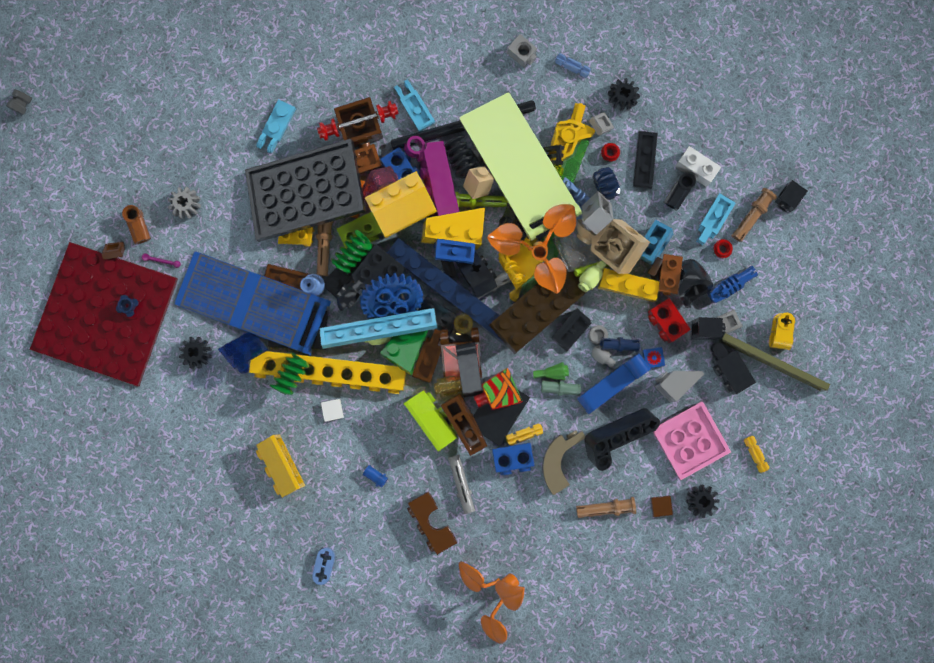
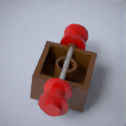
(358, 121)

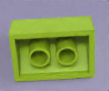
(431, 419)

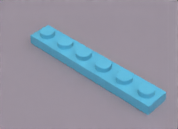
(378, 328)

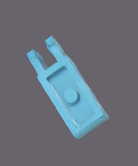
(415, 107)
(276, 125)

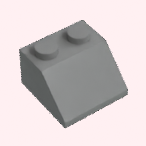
(676, 383)

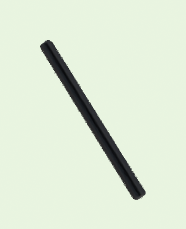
(450, 128)

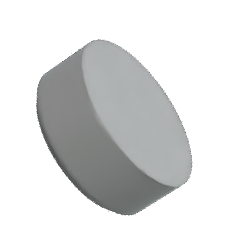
(597, 333)

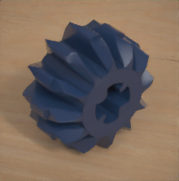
(606, 183)

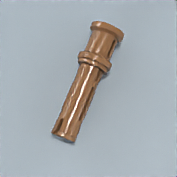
(758, 208)
(324, 237)
(615, 507)

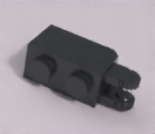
(731, 369)

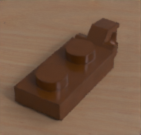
(428, 358)

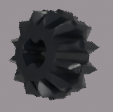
(626, 88)
(196, 344)
(699, 508)

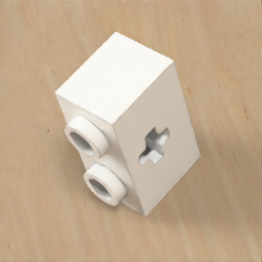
(698, 165)

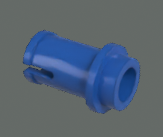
(375, 476)

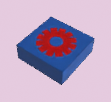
(654, 357)

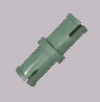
(560, 388)

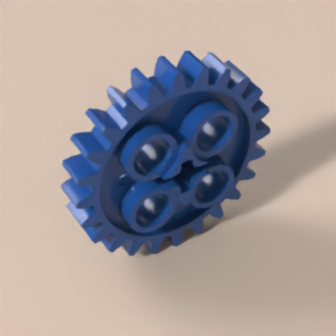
(391, 296)

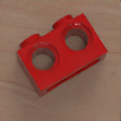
(673, 317)

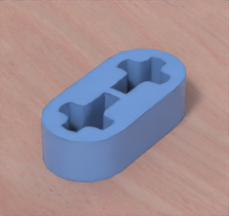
(319, 564)

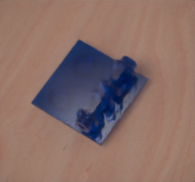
(243, 350)

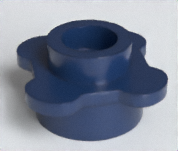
(121, 306)

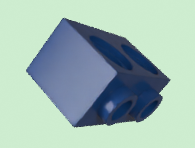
(404, 168)
(512, 453)

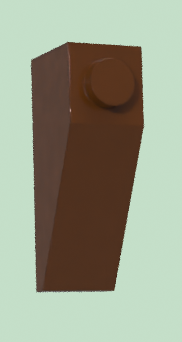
(464, 424)

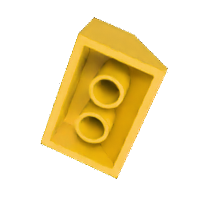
(400, 204)
(279, 465)

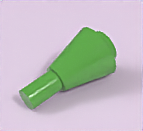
(556, 371)

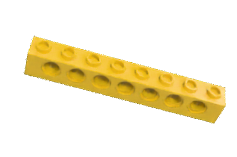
(259, 368)

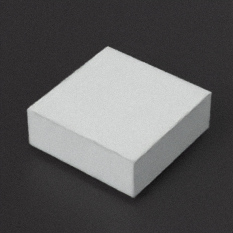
(332, 410)

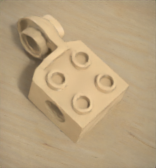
(615, 244)

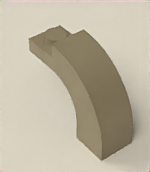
(552, 460)

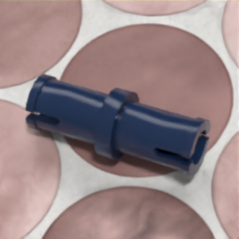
(619, 344)

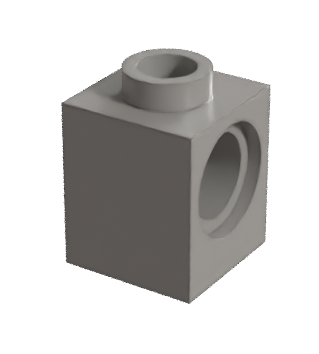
(519, 44)

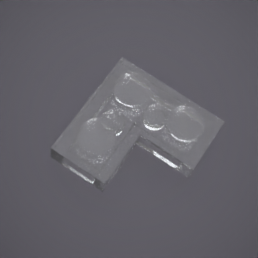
(573, 255)

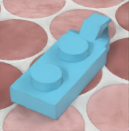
(715, 218)

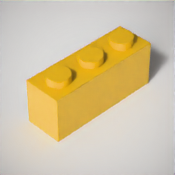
(629, 285)

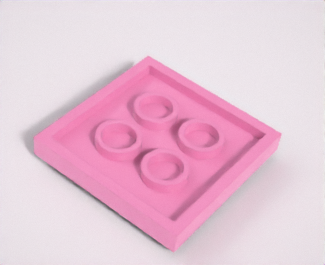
(691, 440)

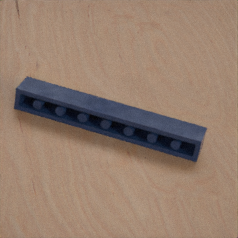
(444, 286)

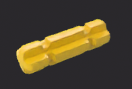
(524, 434)
(756, 454)

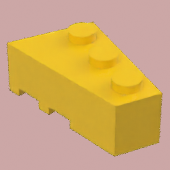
(458, 226)

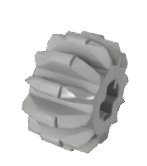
(187, 195)

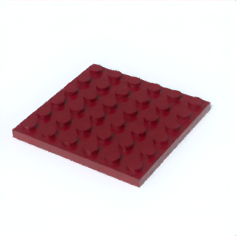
(82, 316)

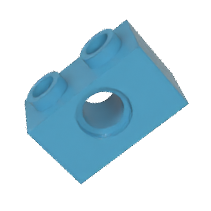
(659, 237)

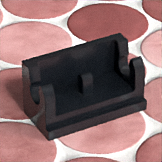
(571, 330)

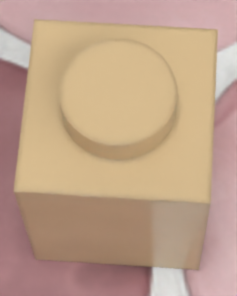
(478, 182)

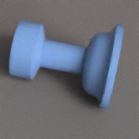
(313, 284)

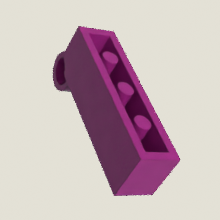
(435, 174)

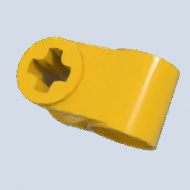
(782, 334)

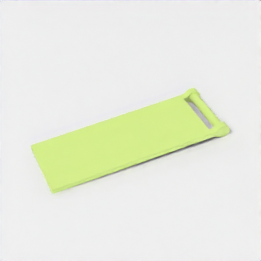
(517, 161)

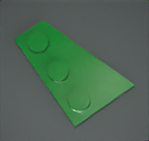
(404, 350)

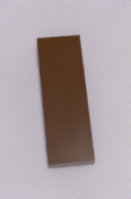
(285, 275)

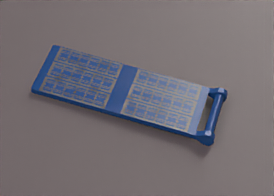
(250, 302)

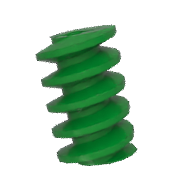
(353, 254)
(290, 374)

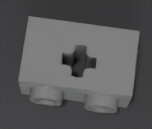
(597, 213)

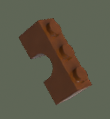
(440, 538)

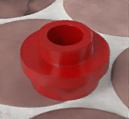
(610, 146)
(729, 248)

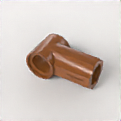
(137, 225)

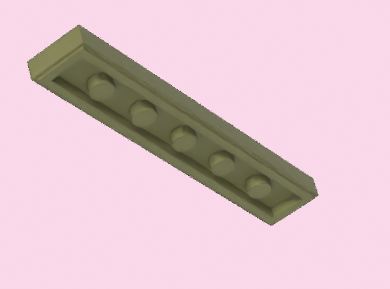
(774, 363)

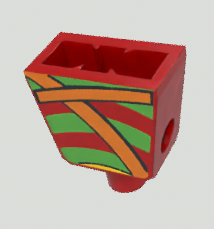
(499, 391)

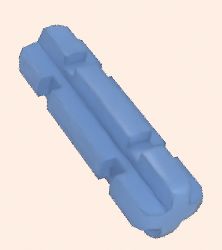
(572, 65)

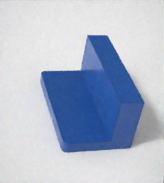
(454, 251)

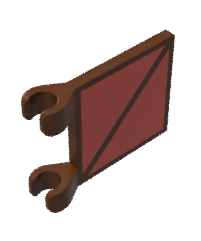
(449, 353)

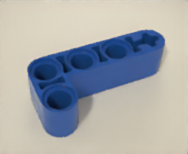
(613, 383)

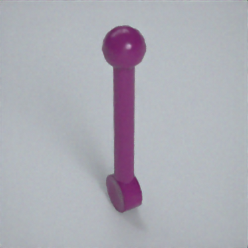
(146, 257)

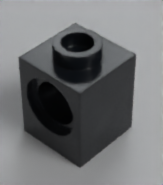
(790, 196)

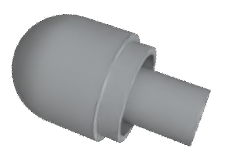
(602, 356)

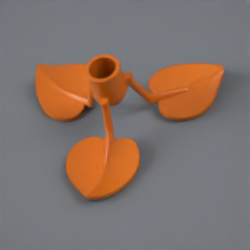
(548, 274)
(508, 591)

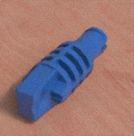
(731, 285)

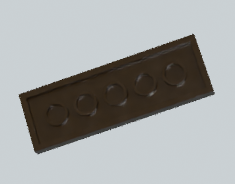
(535, 312)

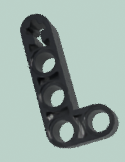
(616, 434)

